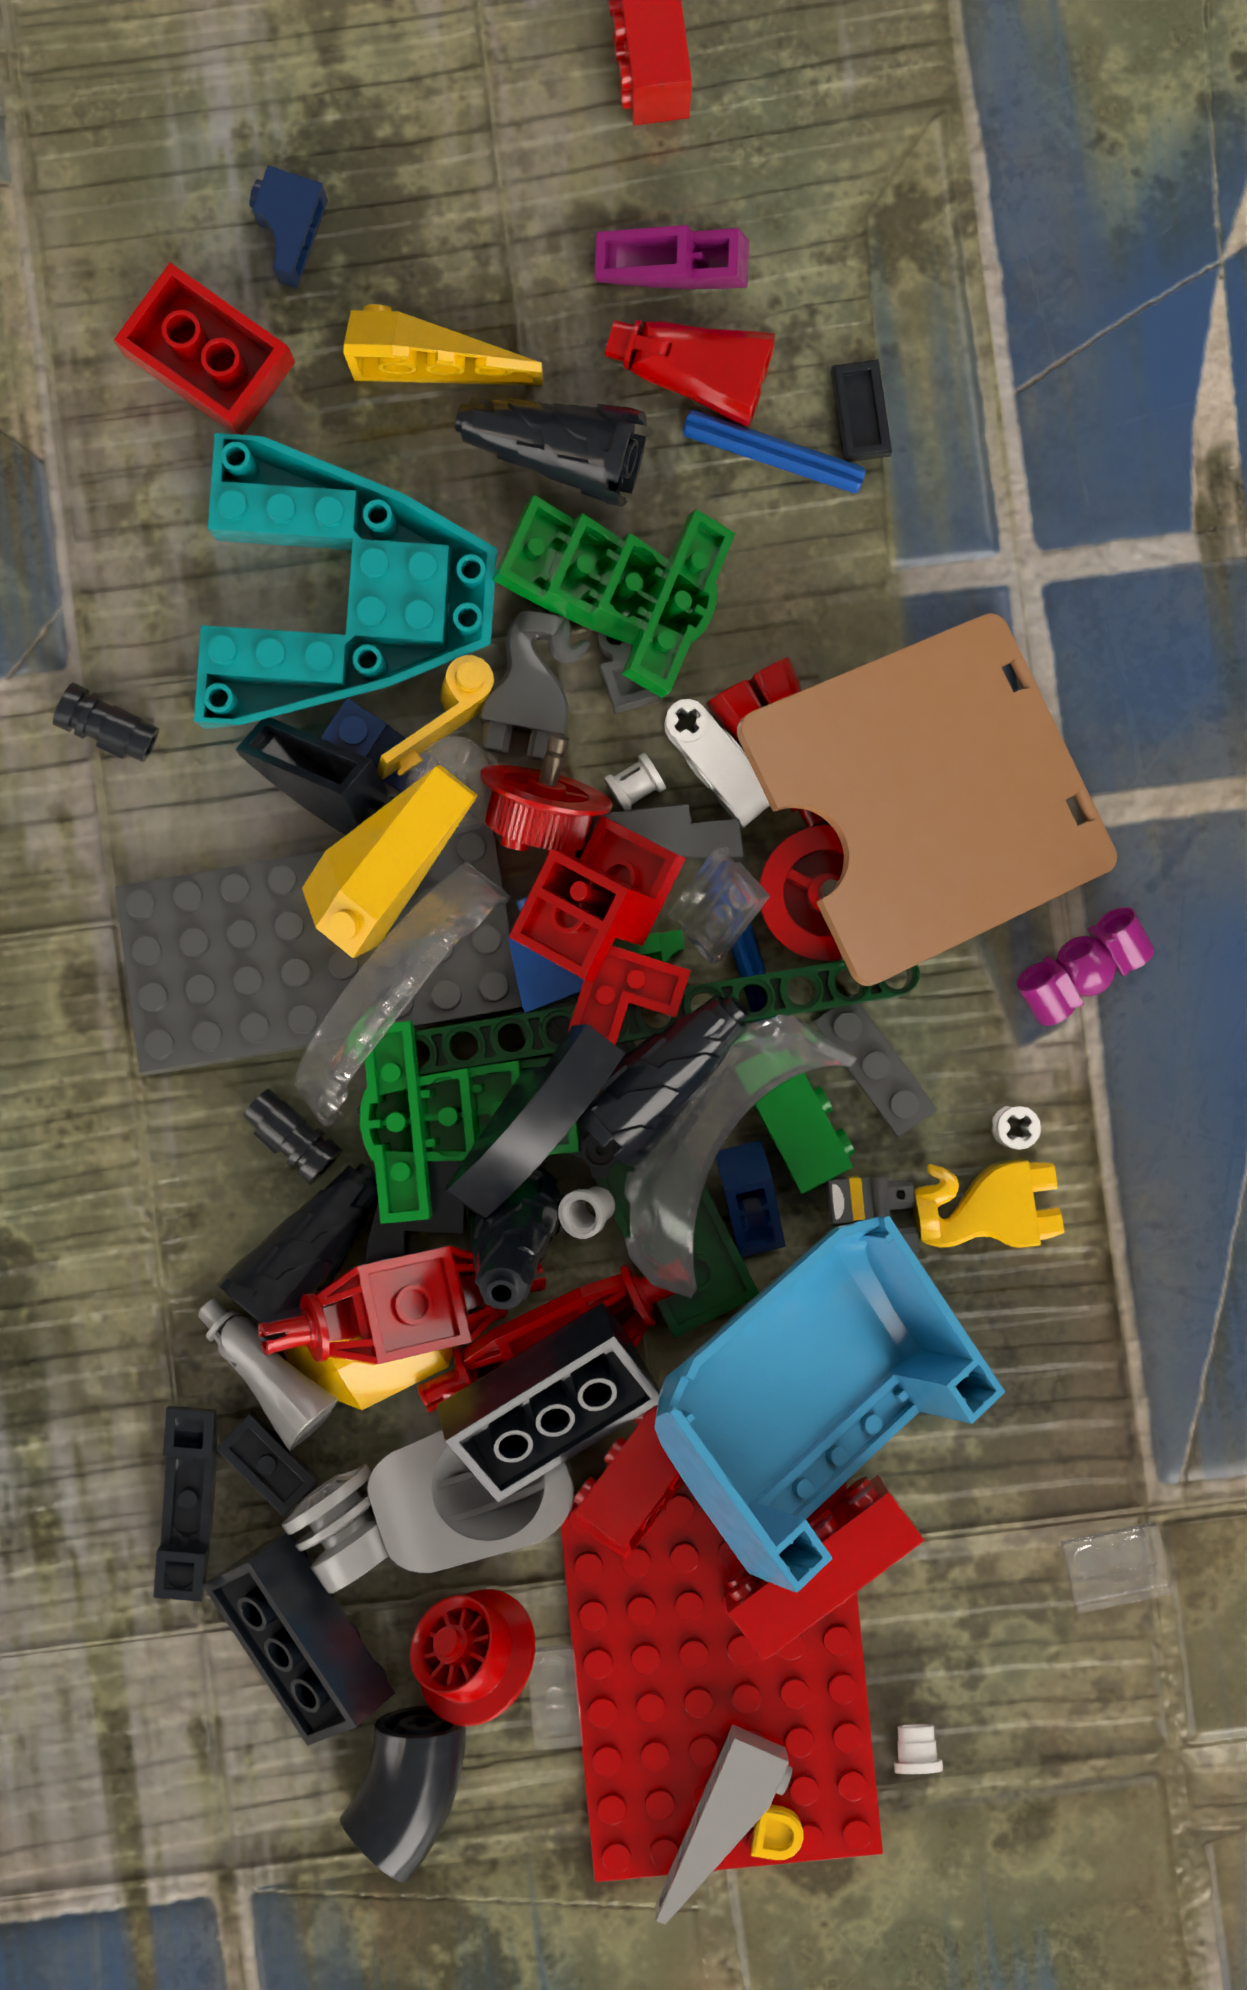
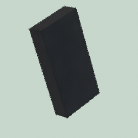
(861, 410)

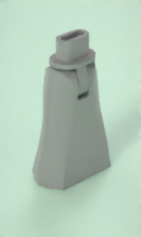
(287, 1396)

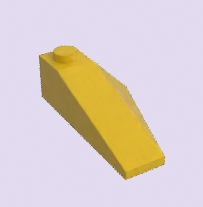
(381, 862)

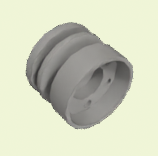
(343, 1526)

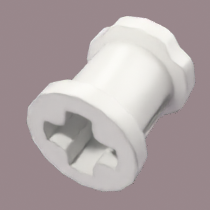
(635, 782)
(1030, 1127)

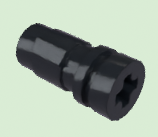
(111, 726)
(286, 1131)

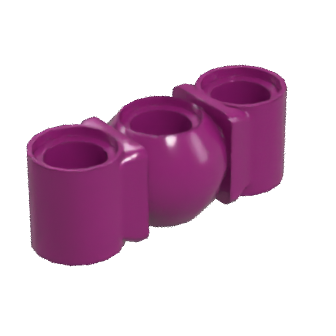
(1085, 966)

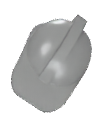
(442, 1516)

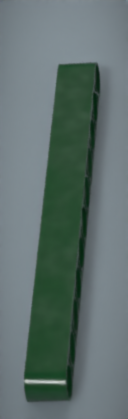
(634, 1028)

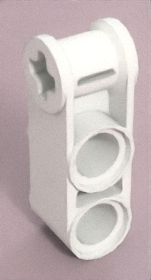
(717, 761)

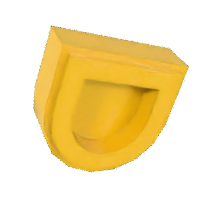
(777, 1834)

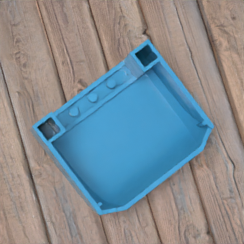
(812, 1389)

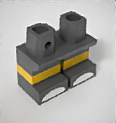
(868, 1198)

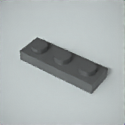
(877, 1067)

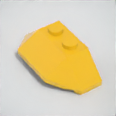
(366, 1384)

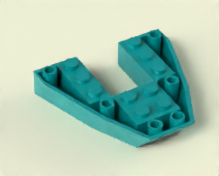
(414, 585)

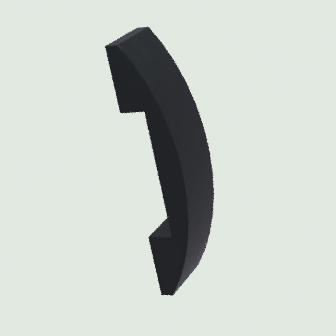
(187, 1503)

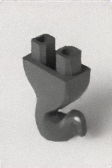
(529, 693)

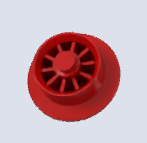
(473, 1655)

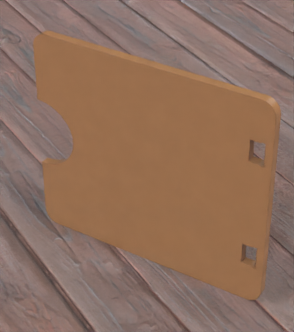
(936, 792)

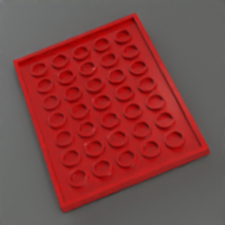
(673, 1673)

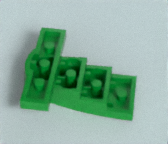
(620, 584)
(427, 1119)

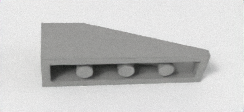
(734, 1799)

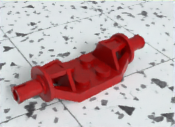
(391, 1310)
(528, 1329)

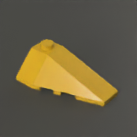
(403, 348)

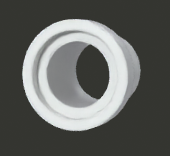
(575, 1216)
(917, 1750)

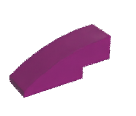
(673, 258)

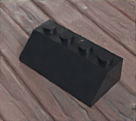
(548, 1403)
(299, 1640)

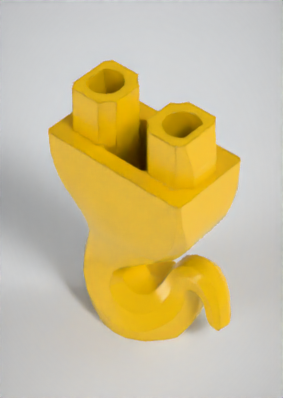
(993, 1206)

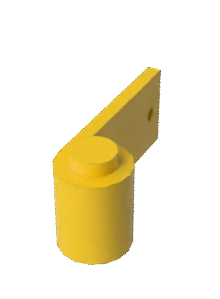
(462, 697)

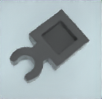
(622, 692)

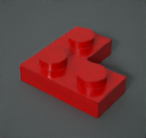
(625, 980)

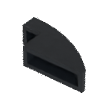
(316, 773)
(534, 1119)
(448, 1213)

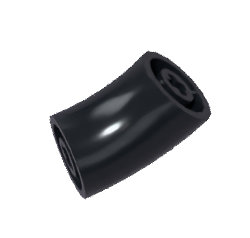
(406, 1789)

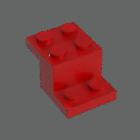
(593, 899)

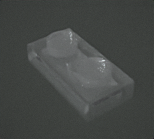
(555, 1698)

